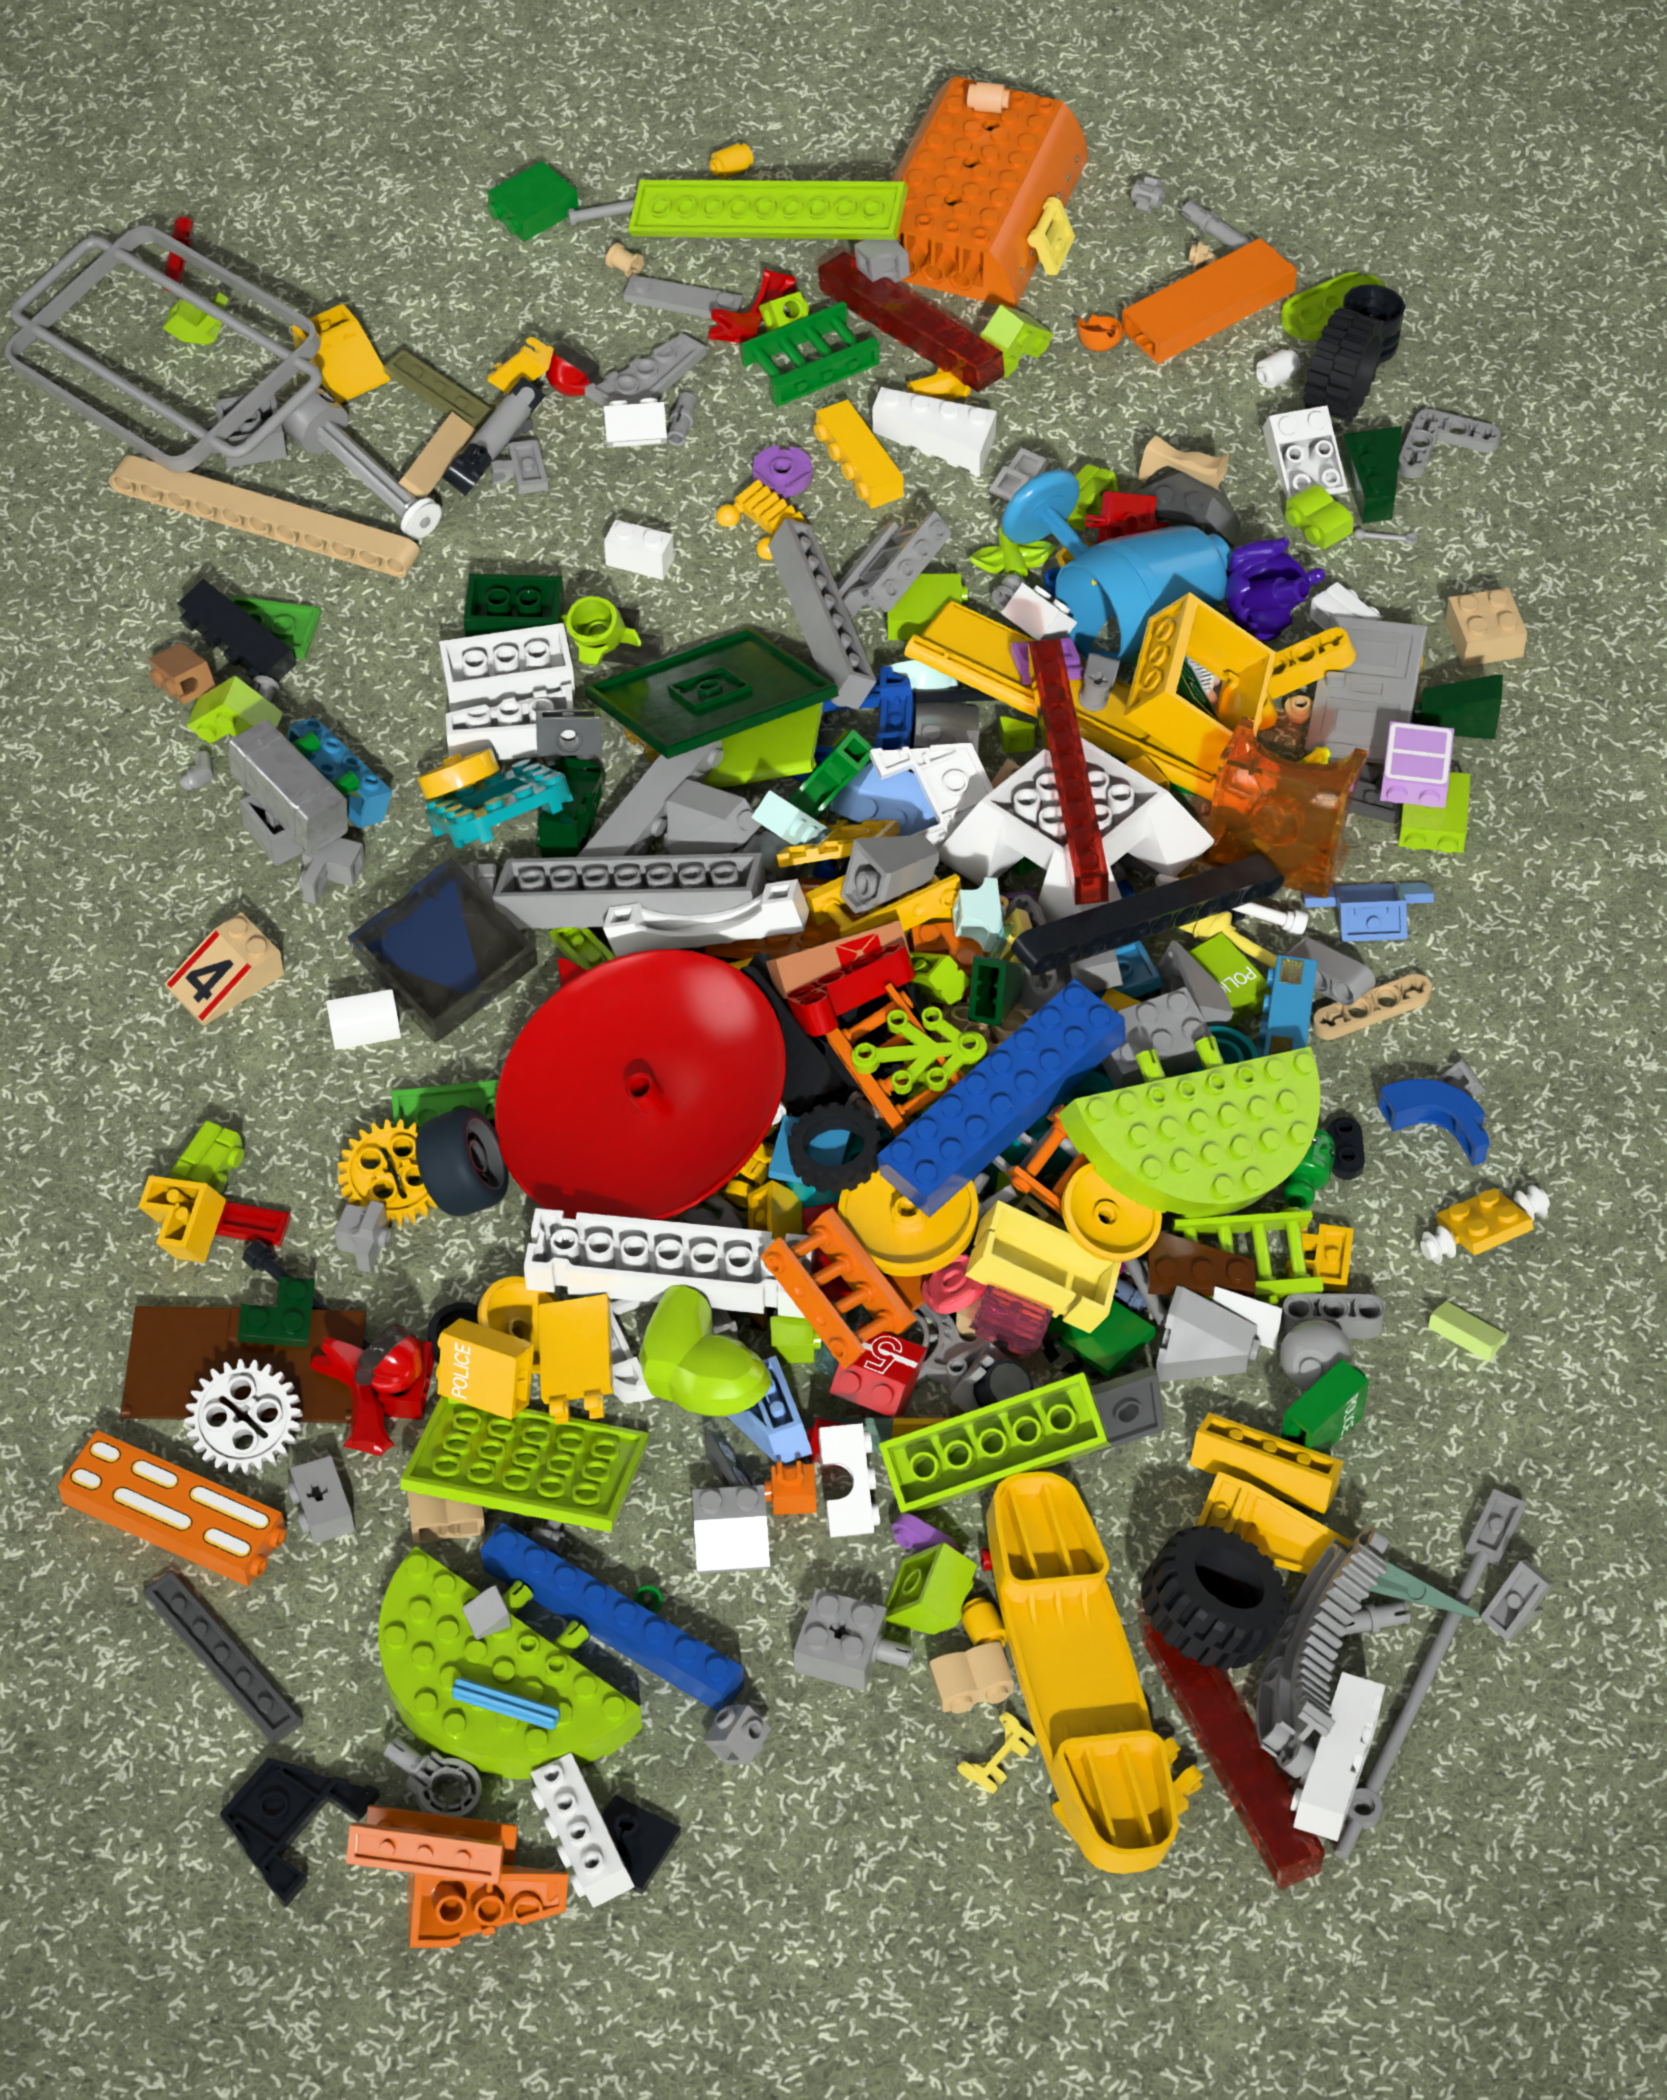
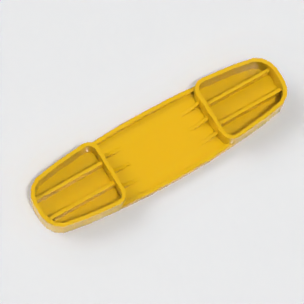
(1079, 1674)

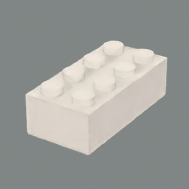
(505, 666)

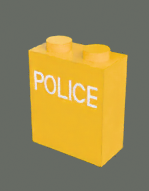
(485, 1368)

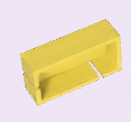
(1042, 1266)

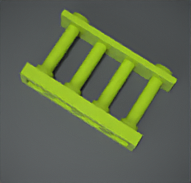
(1267, 1286)

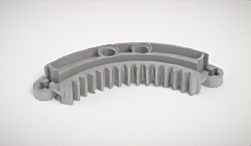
(1298, 1665)

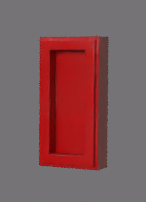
(253, 1223)

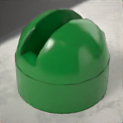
(656, 1598)

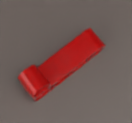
(824, 999)

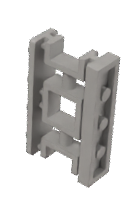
(892, 564)

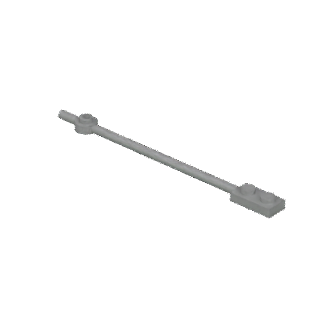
(1486, 1544)

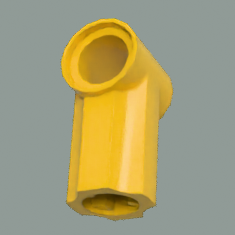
(939, 386)

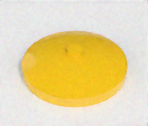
(900, 1235)

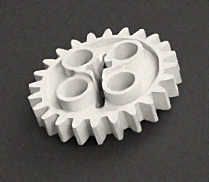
(222, 1440)

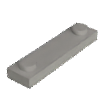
(679, 297)

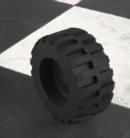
(1211, 1630)

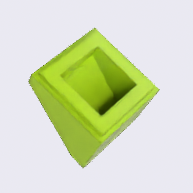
(1016, 735)

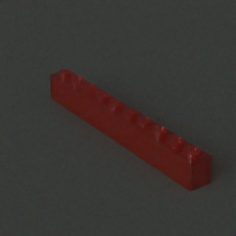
(1068, 772)

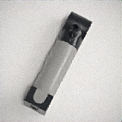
(493, 436)

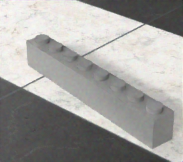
(821, 612)

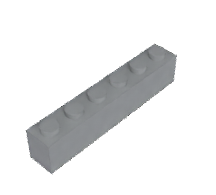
(641, 813)

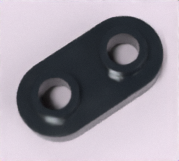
(1347, 1146)

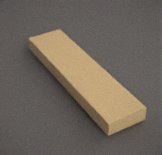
(437, 456)

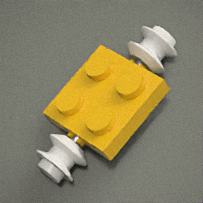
(1484, 1222)

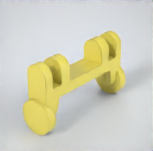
(1013, 1734)

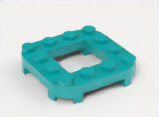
(529, 787)

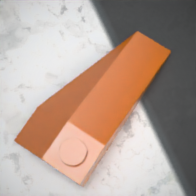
(452, 1908)

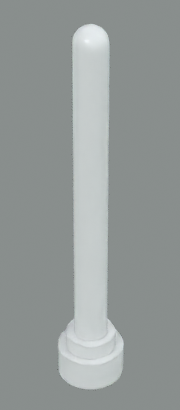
(1292, 921)

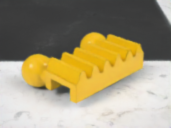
(761, 507)

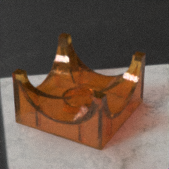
(1282, 811)

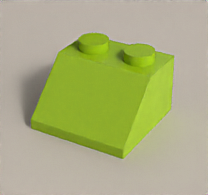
(930, 1590)

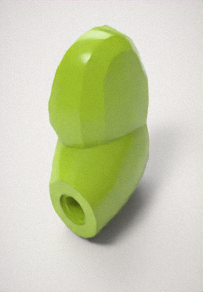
(695, 1366)

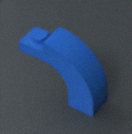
(1437, 1104)

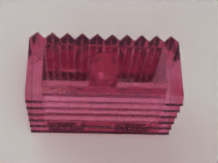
(1011, 1320)

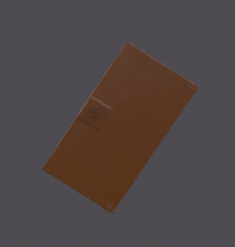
(182, 1344)

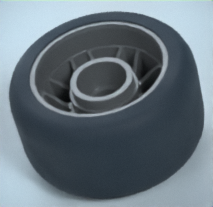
(461, 1162)

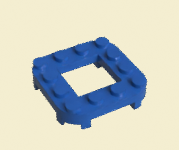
(896, 701)

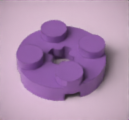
(788, 483)

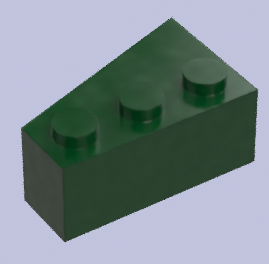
(568, 830)

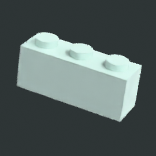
(789, 821)

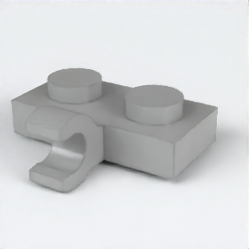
(525, 467)

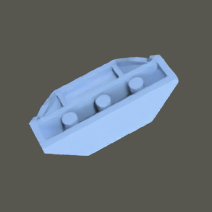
(886, 799)

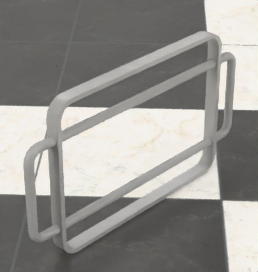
(211, 439)

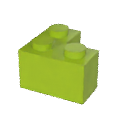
(1016, 335)
(230, 710)

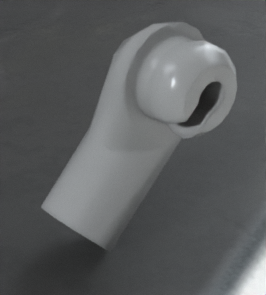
(200, 774)

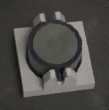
(991, 1380)

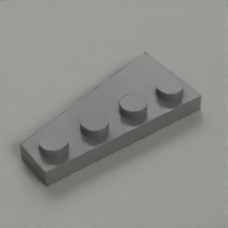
(650, 375)

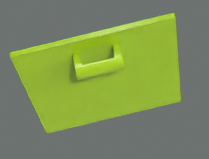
(769, 750)

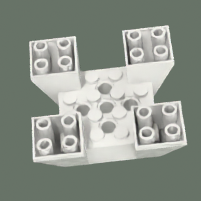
(1023, 821)

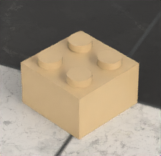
(1486, 627)

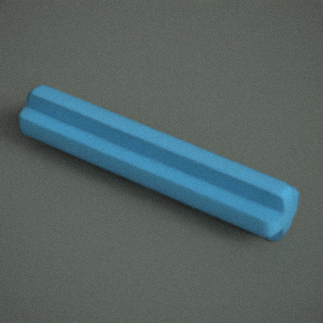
(506, 1703)

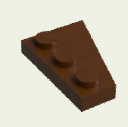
(1197, 1268)

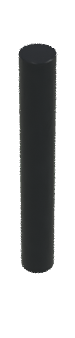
(952, 695)

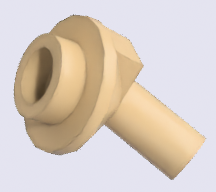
(1200, 255)

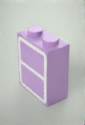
(1417, 764)

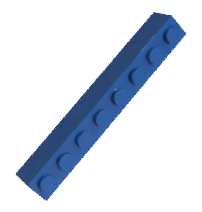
(614, 1618)

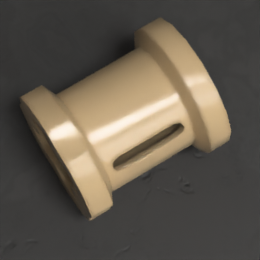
(624, 260)

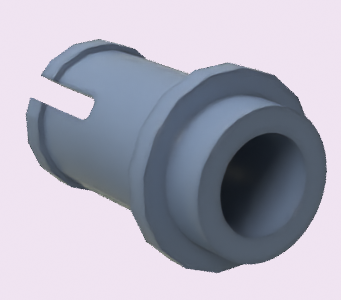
(1129, 1296)

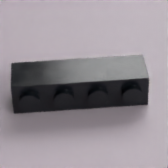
(235, 633)

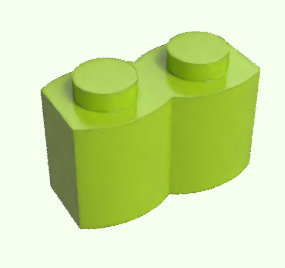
(1319, 516)

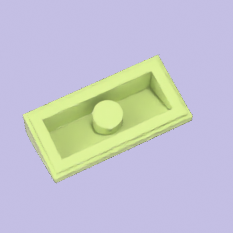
(1466, 1330)

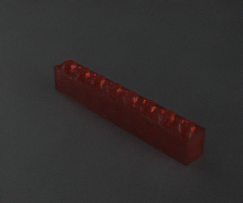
(912, 323)
(1238, 1762)

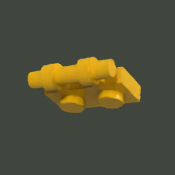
(1331, 1257)

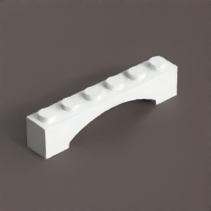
(773, 913)

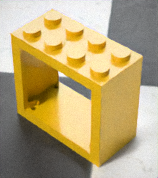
(1220, 647)

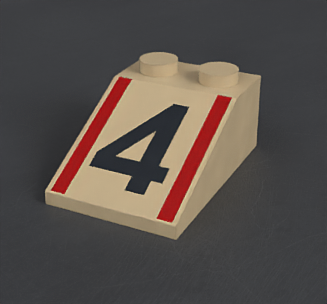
(225, 969)

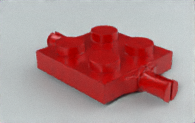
(1125, 515)

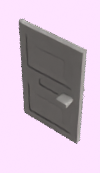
(1379, 687)

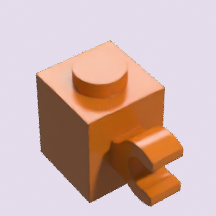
(791, 1488)

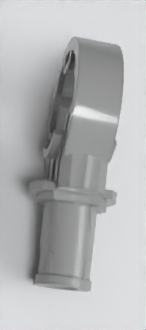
(439, 1770)

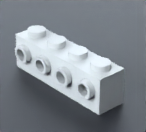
(582, 1831)

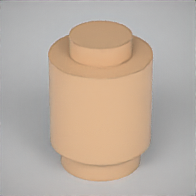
(988, 97)

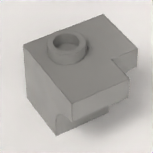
(882, 259)
(363, 1233)

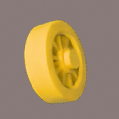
(458, 773)

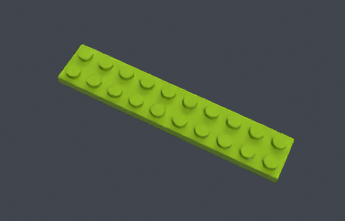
(769, 209)

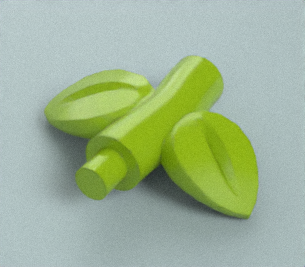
(1012, 556)

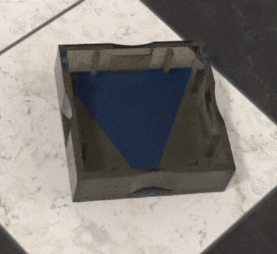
(443, 950)

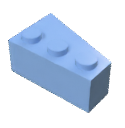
(775, 1421)

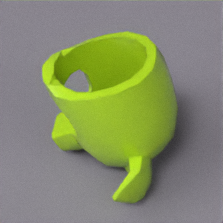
(597, 629)

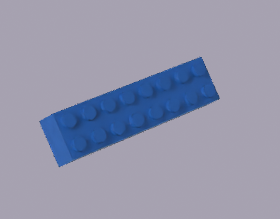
(1001, 1097)

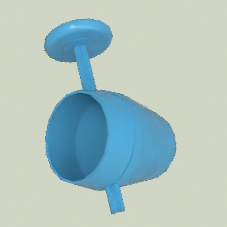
(1132, 572)

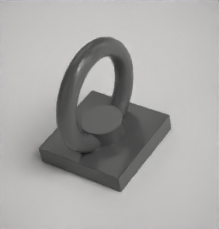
(1129, 1403)

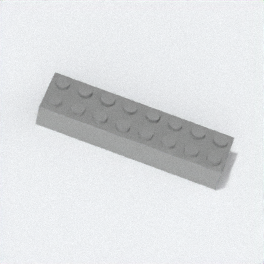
(581, 889)

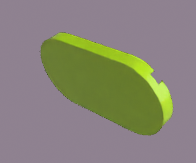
(1317, 304)

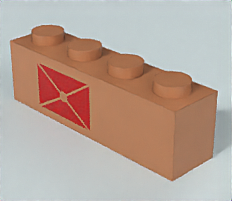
(814, 962)

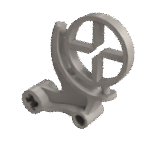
(952, 1354)

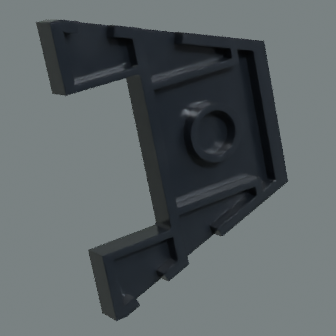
(277, 1808)

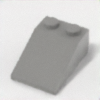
(945, 725)
(1181, 970)

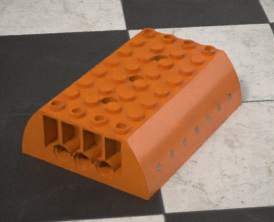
(1019, 162)

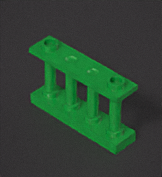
(820, 373)

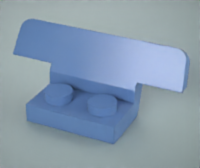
(1373, 909)

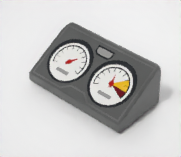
(725, 1462)

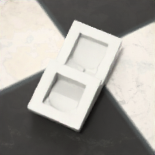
(1022, 469)

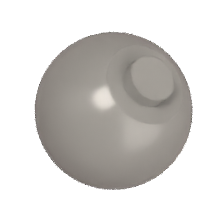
(1312, 1351)

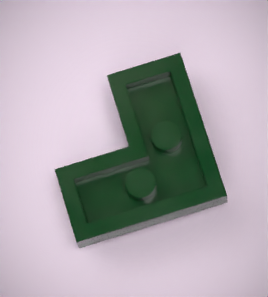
(284, 1324)

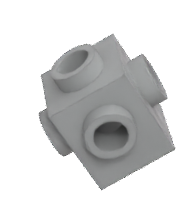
(737, 1734)

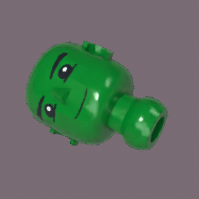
(1311, 1173)

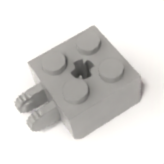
(270, 449)

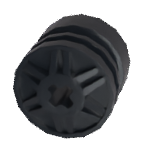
(1383, 305)

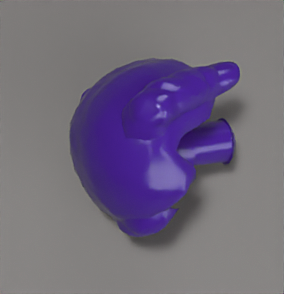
(1266, 586)

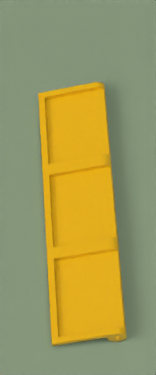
(979, 655)

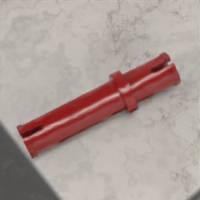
(181, 233)

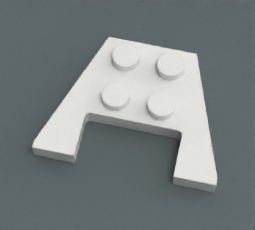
(948, 777)

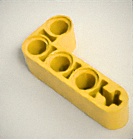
(1305, 664)

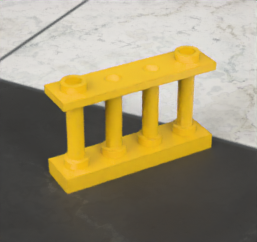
(911, 909)

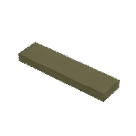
(437, 389)

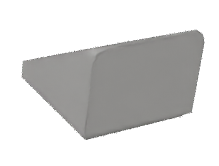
(1463, 1078)
(487, 1613)

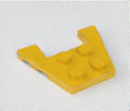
(838, 842)

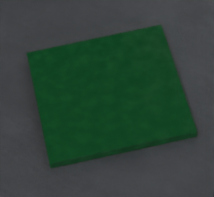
(710, 692)

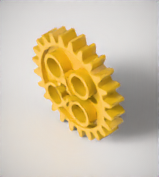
(364, 1183)

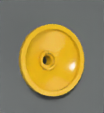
(1128, 1226)
(514, 1311)

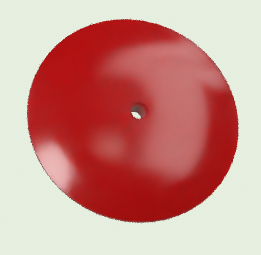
(634, 1025)

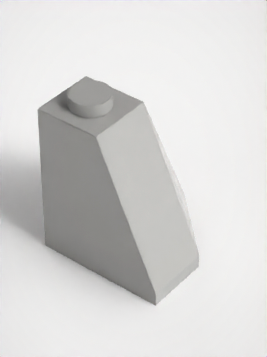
(706, 820)
(886, 869)
(1204, 1340)

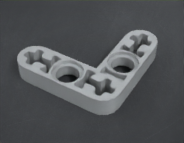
(1439, 430)

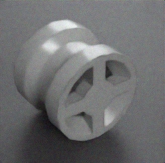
(1005, 592)

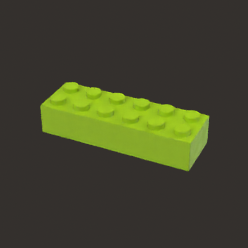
(994, 1443)

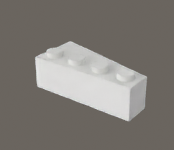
(936, 427)
(506, 727)
(1338, 1758)

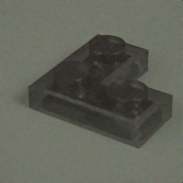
(635, 655)

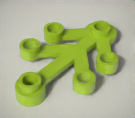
(923, 1051)

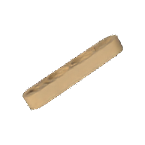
(1374, 1010)

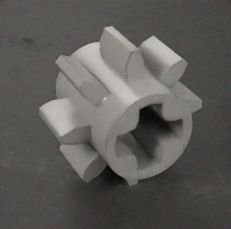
(1148, 194)

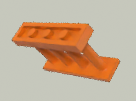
(878, 1091)
(1024, 1179)
(859, 1273)
(432, 1844)

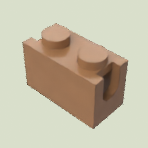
(181, 673)

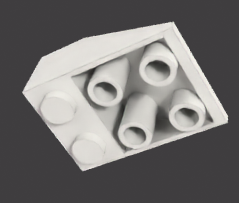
(1304, 451)

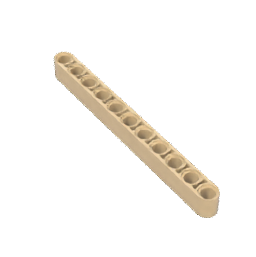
(265, 516)

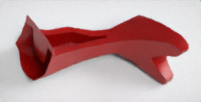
(744, 326)
(367, 1418)

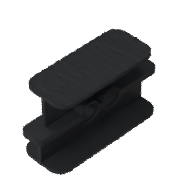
(810, 1060)

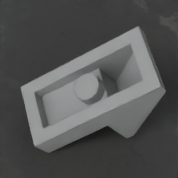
(1517, 1600)

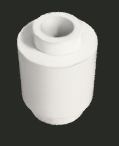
(1278, 368)

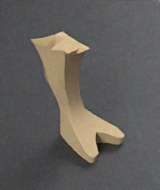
(1196, 464)

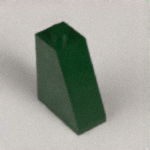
(1466, 706)
(994, 989)

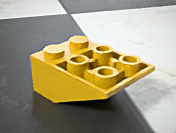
(345, 354)

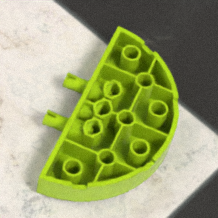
(1201, 1137)
(430, 1645)

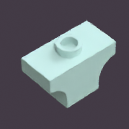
(979, 914)

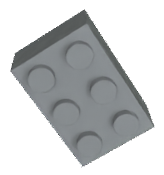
(1162, 1023)

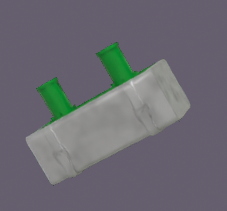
(290, 785)

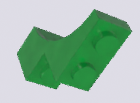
(832, 774)

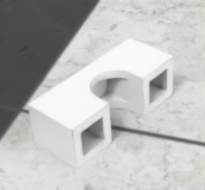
(848, 1448)

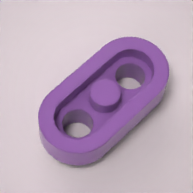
(917, 1534)

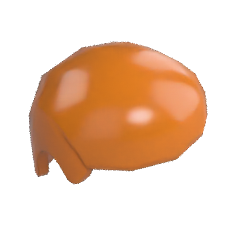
(1099, 333)

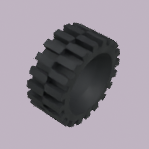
(1344, 363)

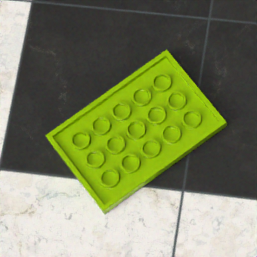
(527, 1464)

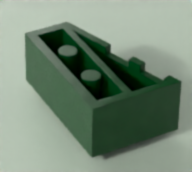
(1372, 470)

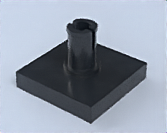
(640, 1839)

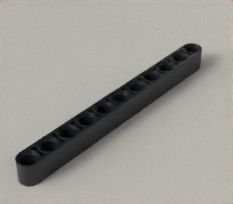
(1146, 914)

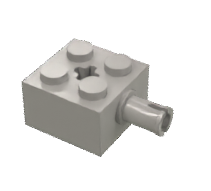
(845, 1640)

